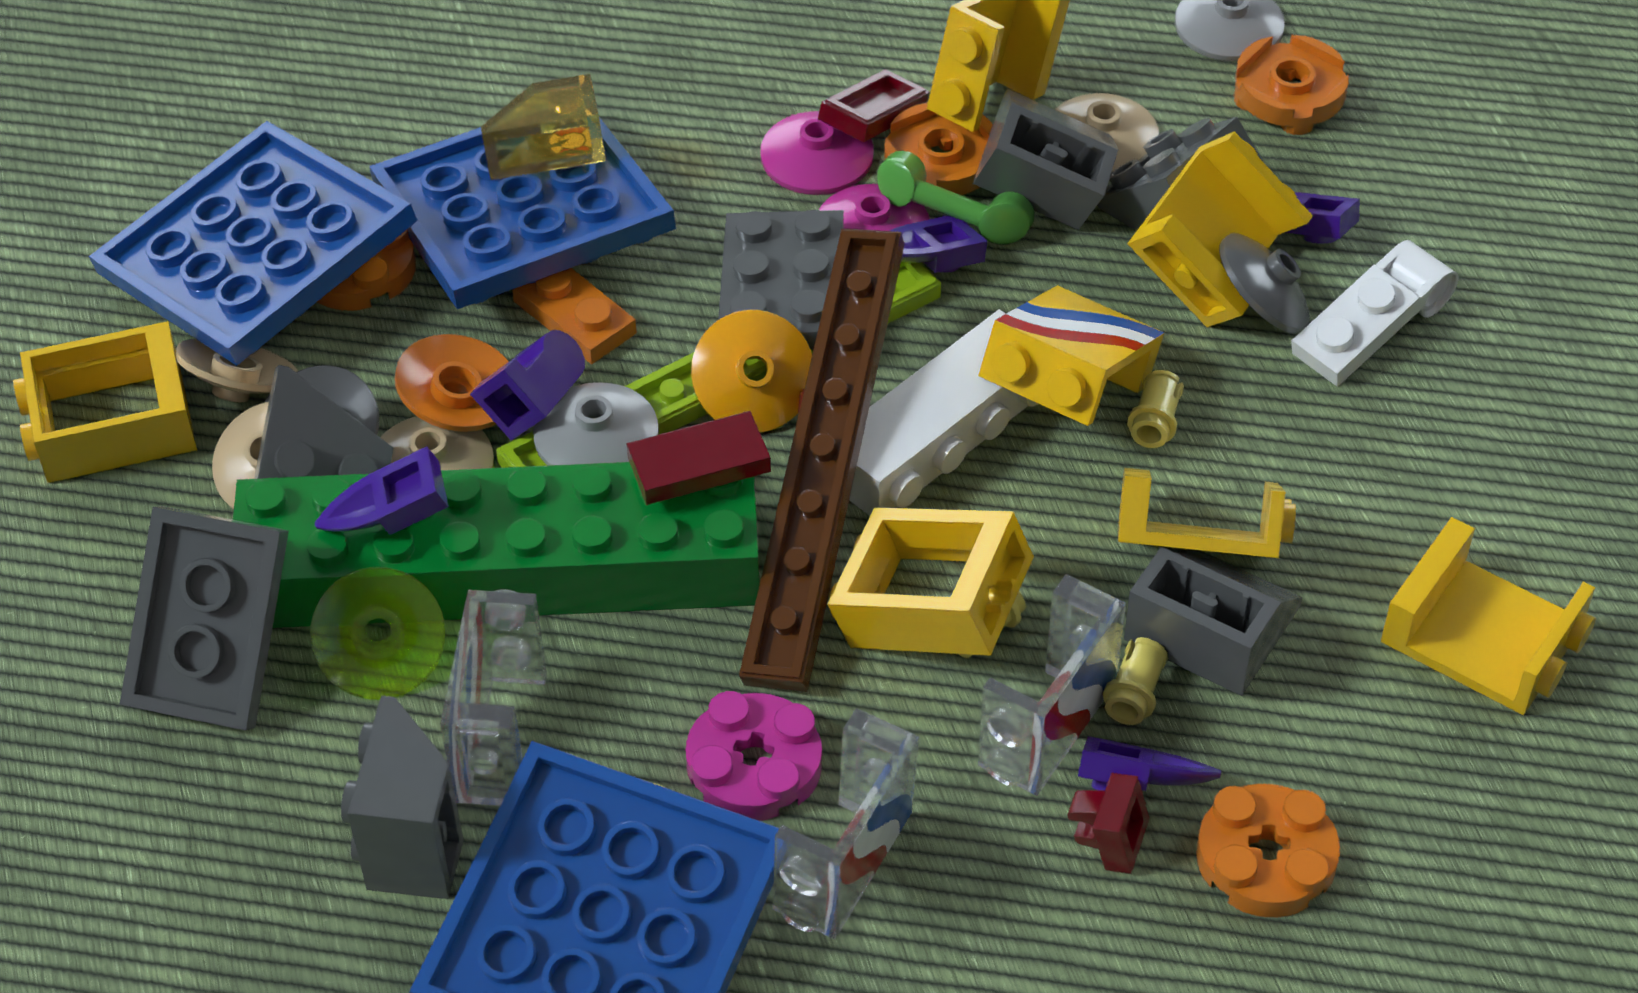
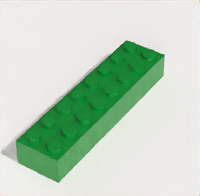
(548, 531)

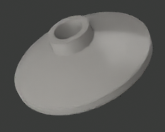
(1227, 26)
(594, 425)

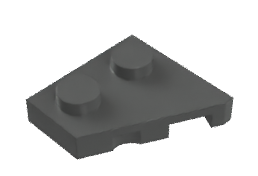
(314, 435)

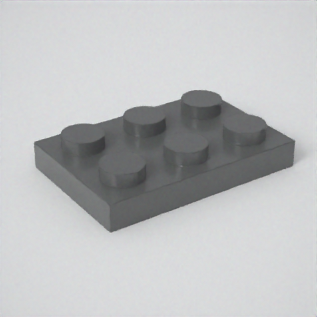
(780, 264)
(204, 617)

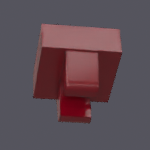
(1112, 821)

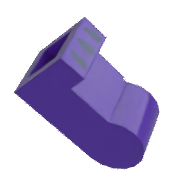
(531, 383)

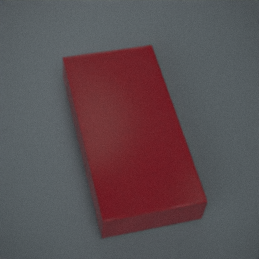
(871, 105)
(698, 457)

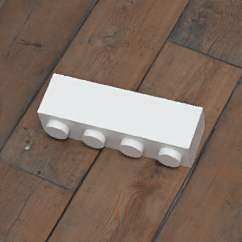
(931, 423)

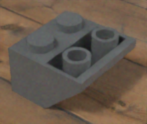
(1047, 159)
(1143, 182)
(1209, 615)
(402, 808)

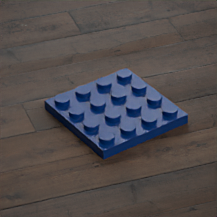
(520, 228)
(253, 241)
(602, 889)

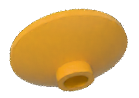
(720, 374)

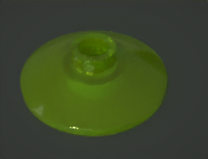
(370, 666)

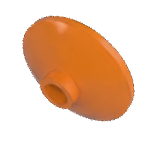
(440, 374)

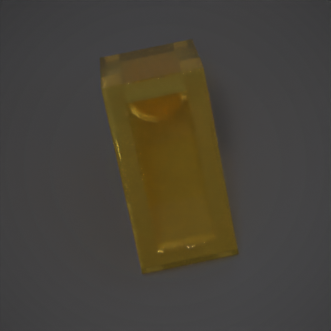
(545, 129)

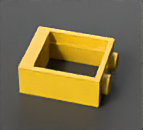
(96, 366)
(955, 624)

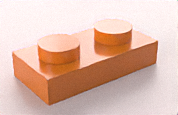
(579, 309)

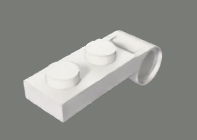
(1374, 310)

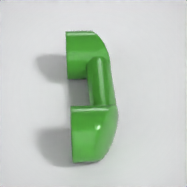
(1003, 221)

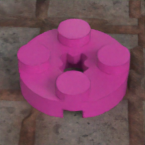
(749, 721)

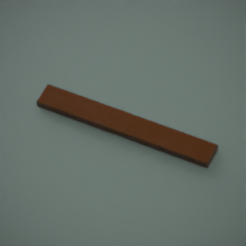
(822, 462)

